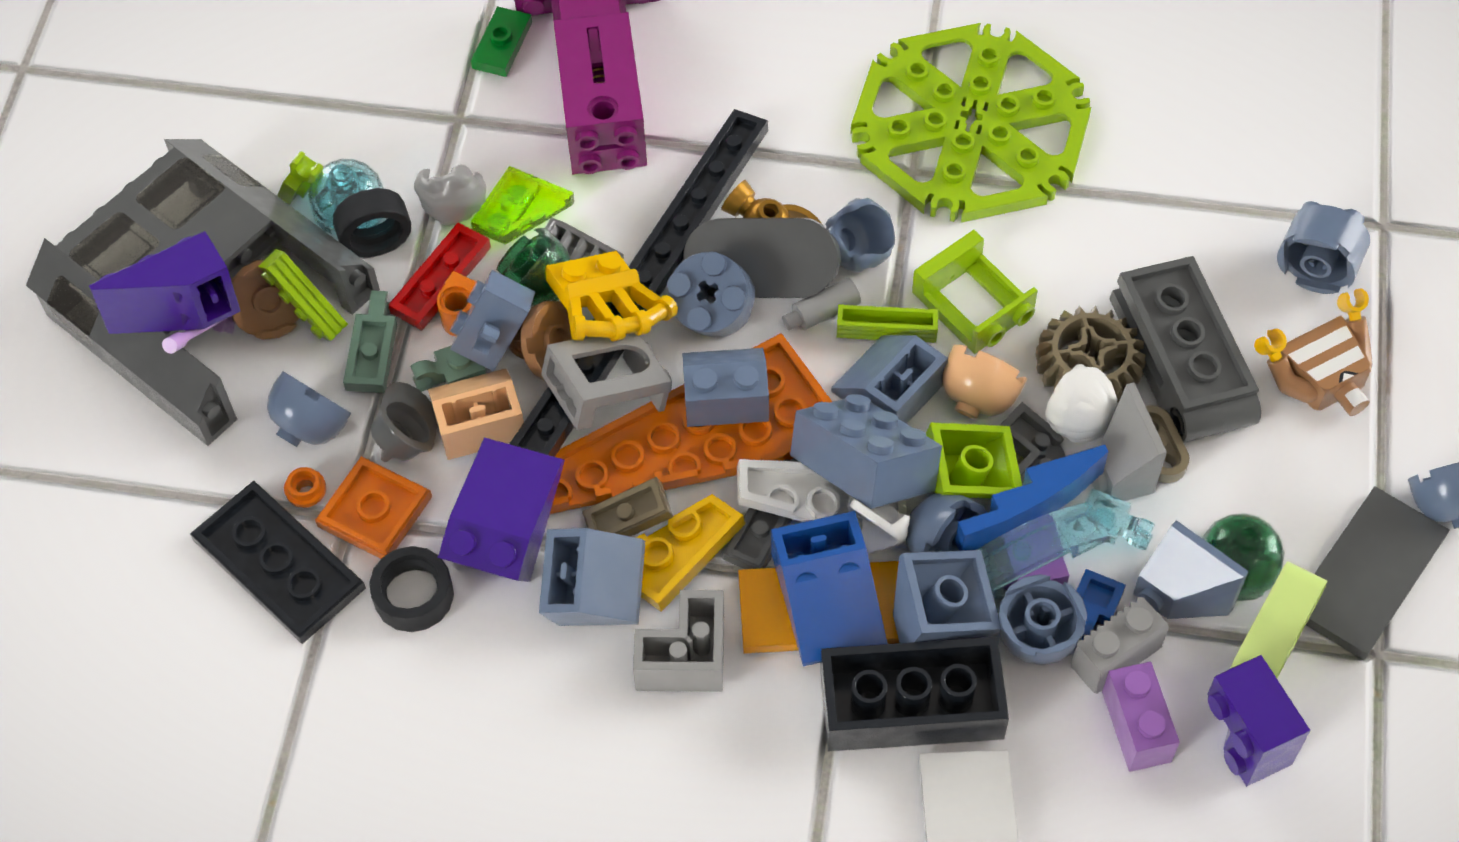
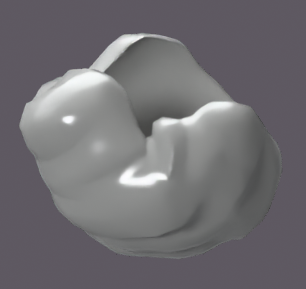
(452, 196)

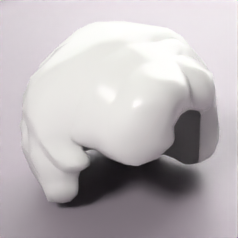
(1082, 404)

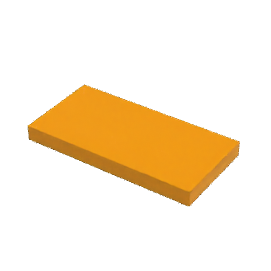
(766, 618)

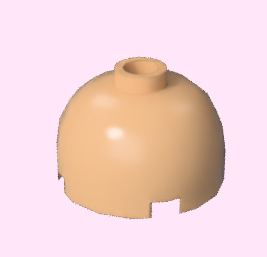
(980, 383)

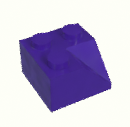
(1260, 719)

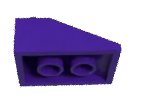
(502, 510)

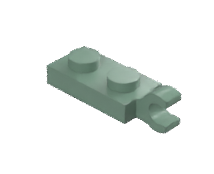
(371, 347)

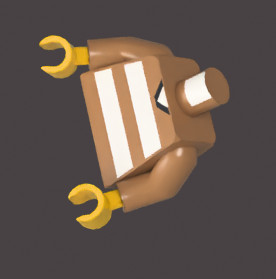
(1325, 362)

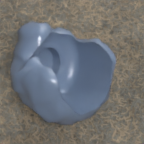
(863, 234)

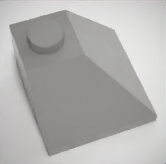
(1133, 448)

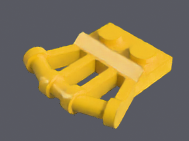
(605, 279)

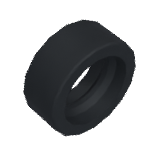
(367, 206)
(407, 560)

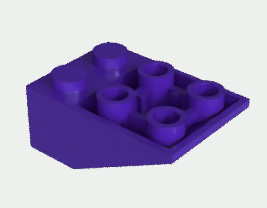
(168, 290)

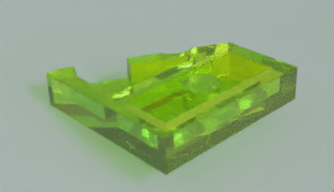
(519, 205)

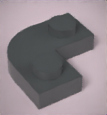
(1033, 438)

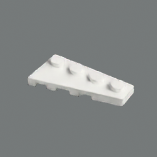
(794, 491)

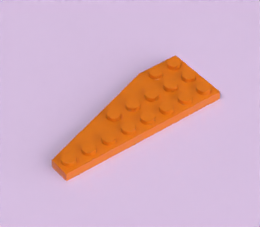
(662, 446)

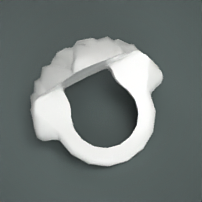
(882, 526)

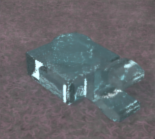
(1117, 521)

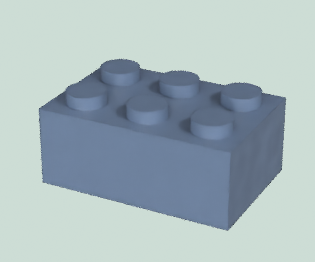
(865, 451)

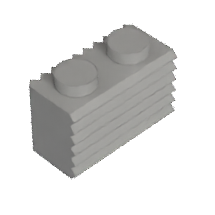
(1119, 643)

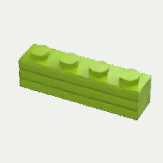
(303, 295)
(874, 321)

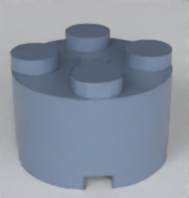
(1324, 247)
(733, 299)

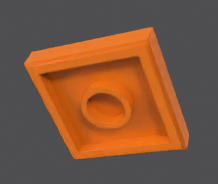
(373, 508)

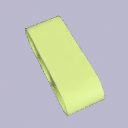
(1282, 617)

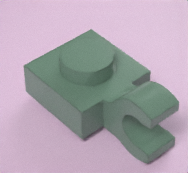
(447, 368)

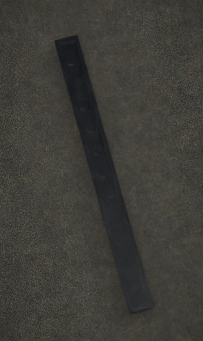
(656, 260)

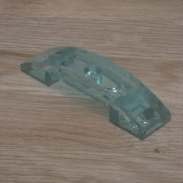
(1041, 542)

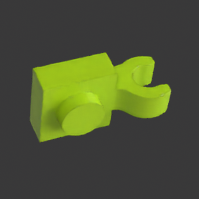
(299, 179)

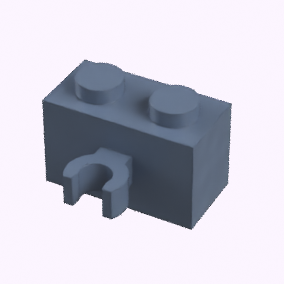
(492, 320)

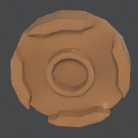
(260, 306)
(543, 325)

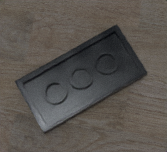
(278, 561)

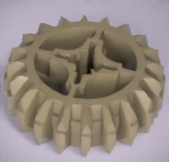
(1102, 341)

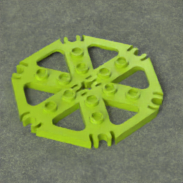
(992, 133)

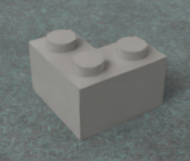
(685, 656)

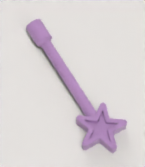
(179, 340)

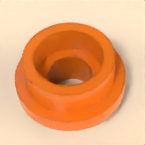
(301, 478)

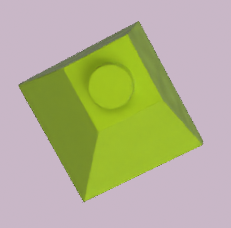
(975, 459)

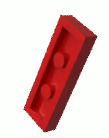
(458, 253)

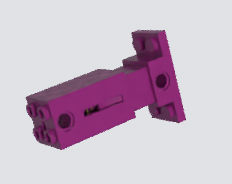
(597, 82)

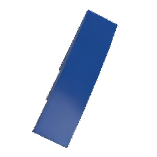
(1043, 491)

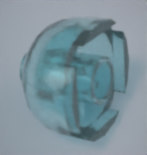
(335, 184)

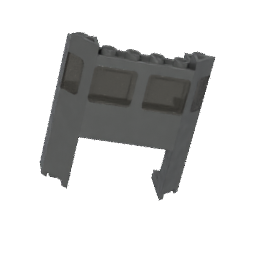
(175, 199)

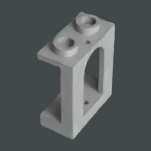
(582, 398)

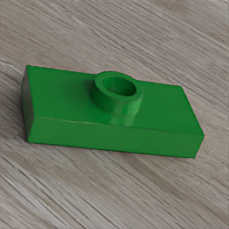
(501, 41)

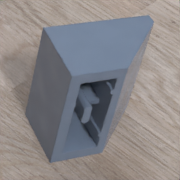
(896, 375)
(591, 578)

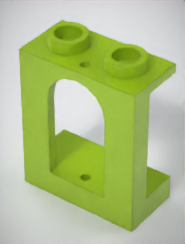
(948, 265)

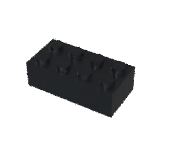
(913, 694)

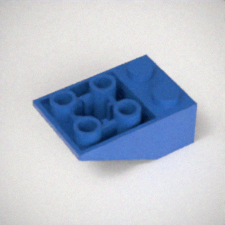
(827, 585)

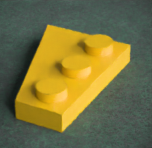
(685, 547)

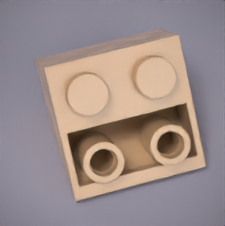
(476, 410)

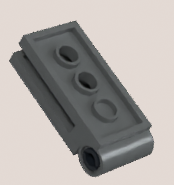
(1188, 349)

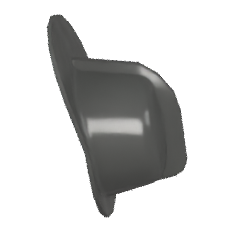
(404, 423)

